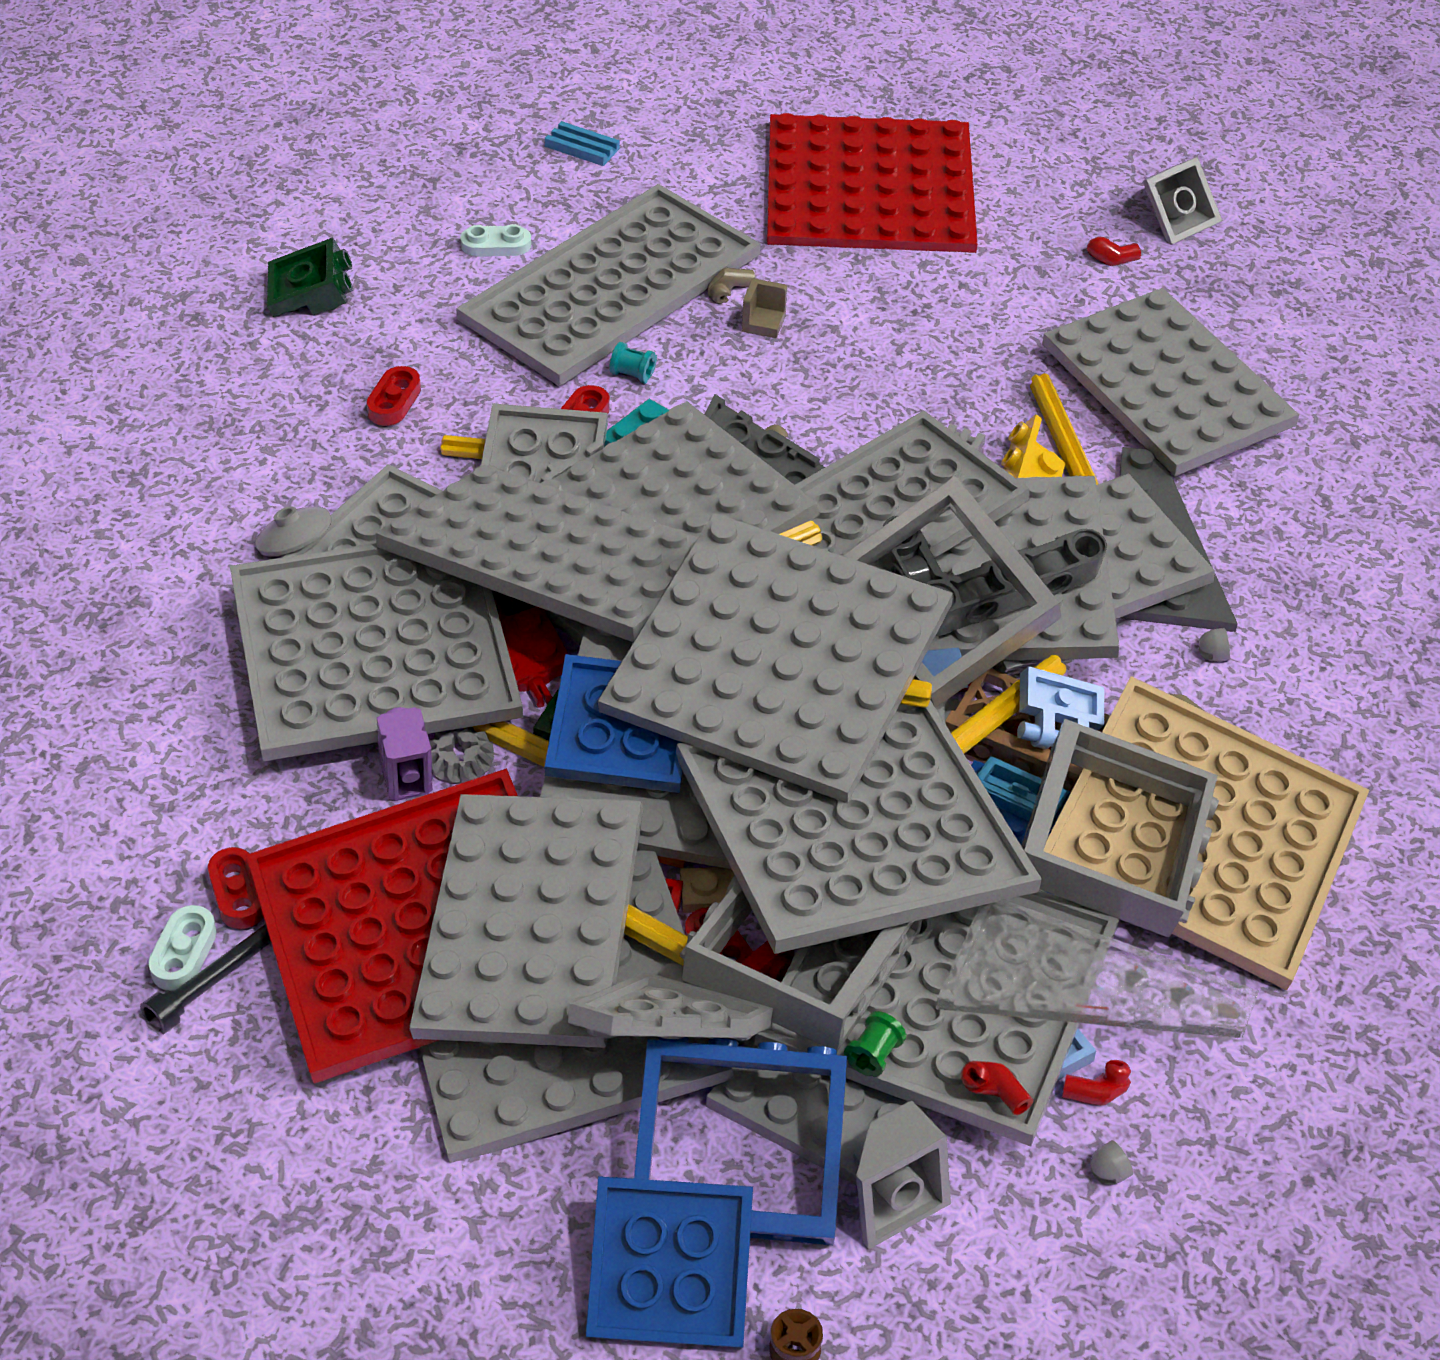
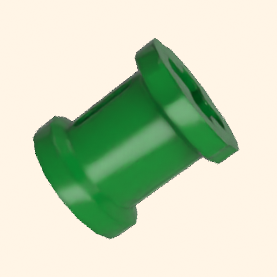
(875, 1043)

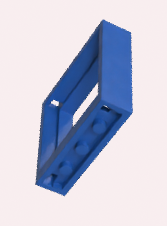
(770, 1057)

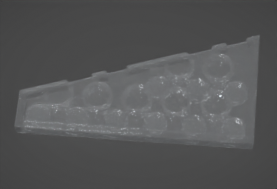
(1057, 971)

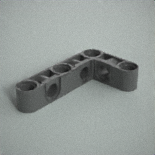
(986, 590)

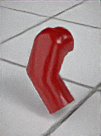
(1111, 253)
(997, 1081)
(1102, 1088)

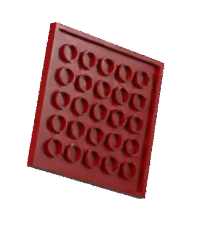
(871, 183)
(355, 923)

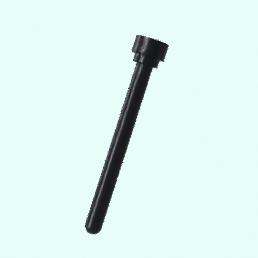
(171, 1005)

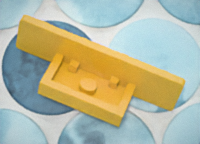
(1028, 457)

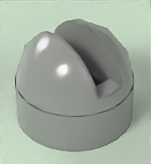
(1215, 645)
(1110, 1164)

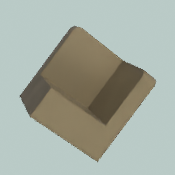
(764, 308)

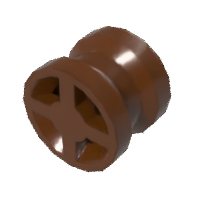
(799, 1329)

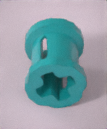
(632, 362)

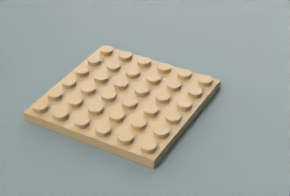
(1270, 841)

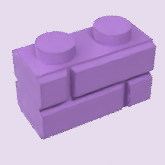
(404, 753)

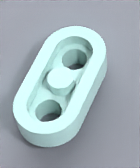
(495, 240)
(179, 950)

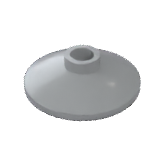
(293, 530)

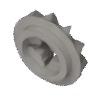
(476, 759)

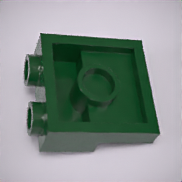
(310, 278)

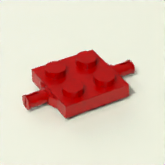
(533, 649)

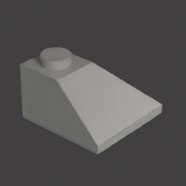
(1182, 200)
(901, 1173)

